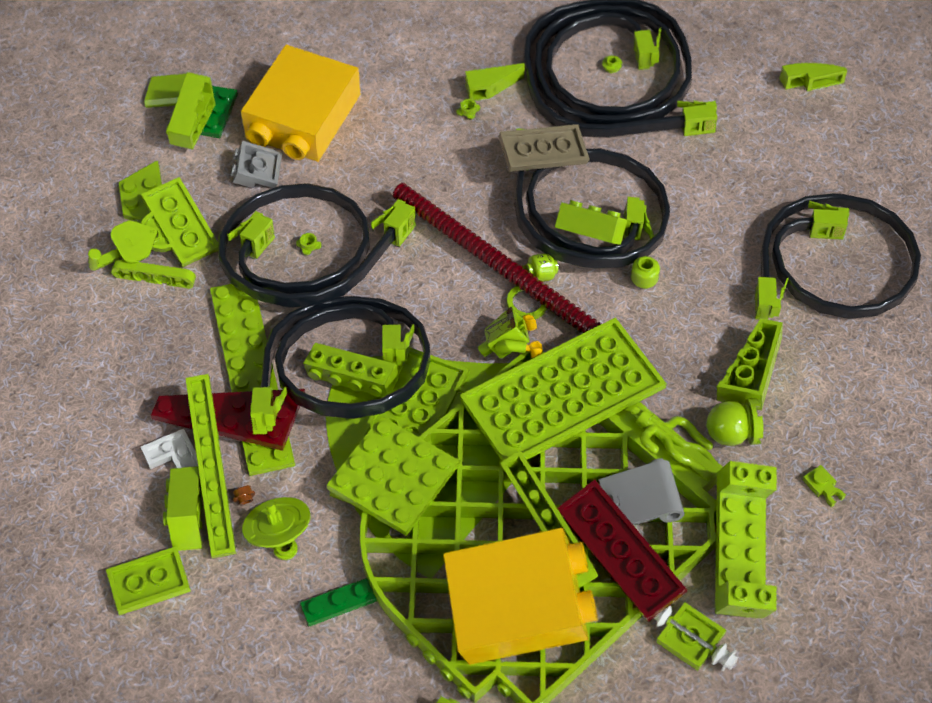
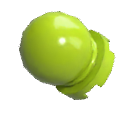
(733, 423)

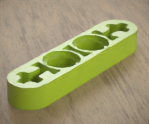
(154, 274)

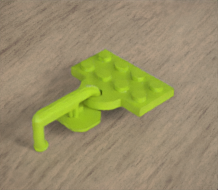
(175, 221)

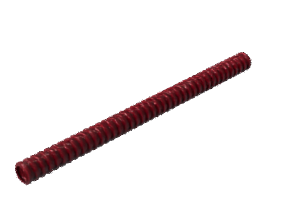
(495, 259)

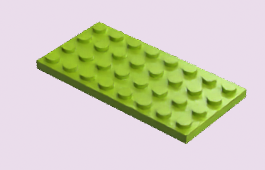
(562, 391)

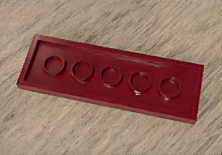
(622, 550)

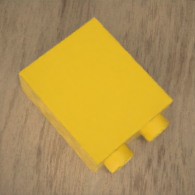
(301, 103)
(518, 596)

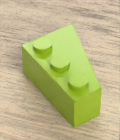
(191, 111)
(591, 222)
(183, 508)

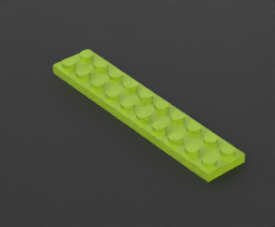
(243, 348)

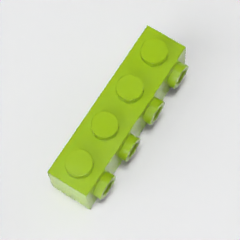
(351, 370)

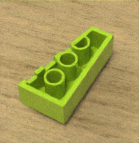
(754, 365)

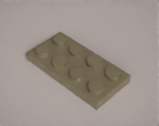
(543, 147)

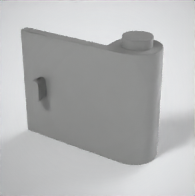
(645, 492)

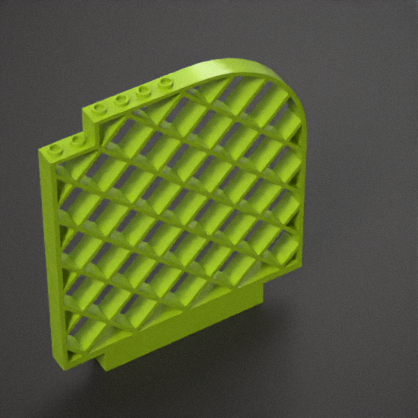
(622, 435)

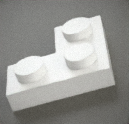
(171, 447)

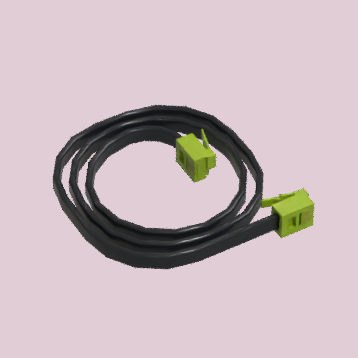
(613, 121)

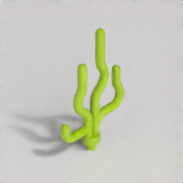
(668, 437)

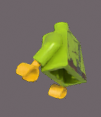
(510, 335)

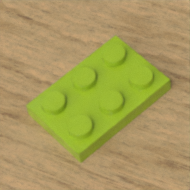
(148, 580)

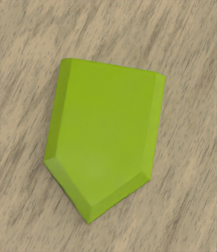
(164, 90)

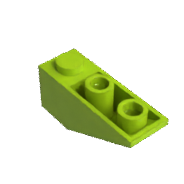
(489, 82)

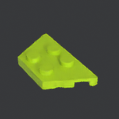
(135, 185)

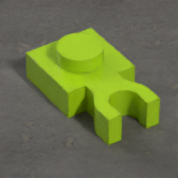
(823, 483)

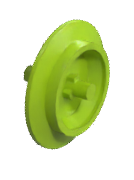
(276, 522)

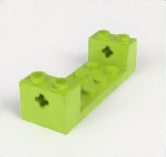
(742, 540)

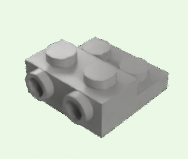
(256, 165)

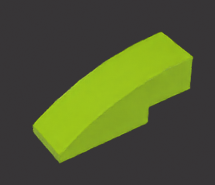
(812, 75)

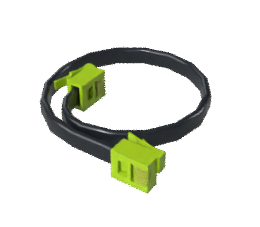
(826, 222)

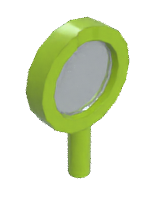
(524, 303)

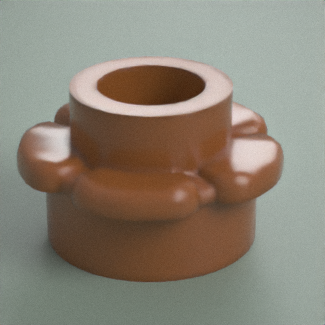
(243, 495)

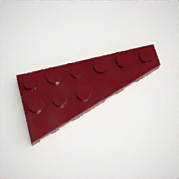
(232, 416)

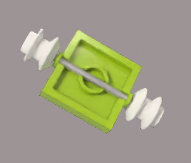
(693, 638)

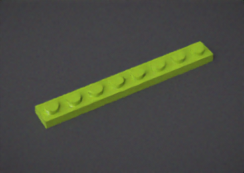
(210, 466)

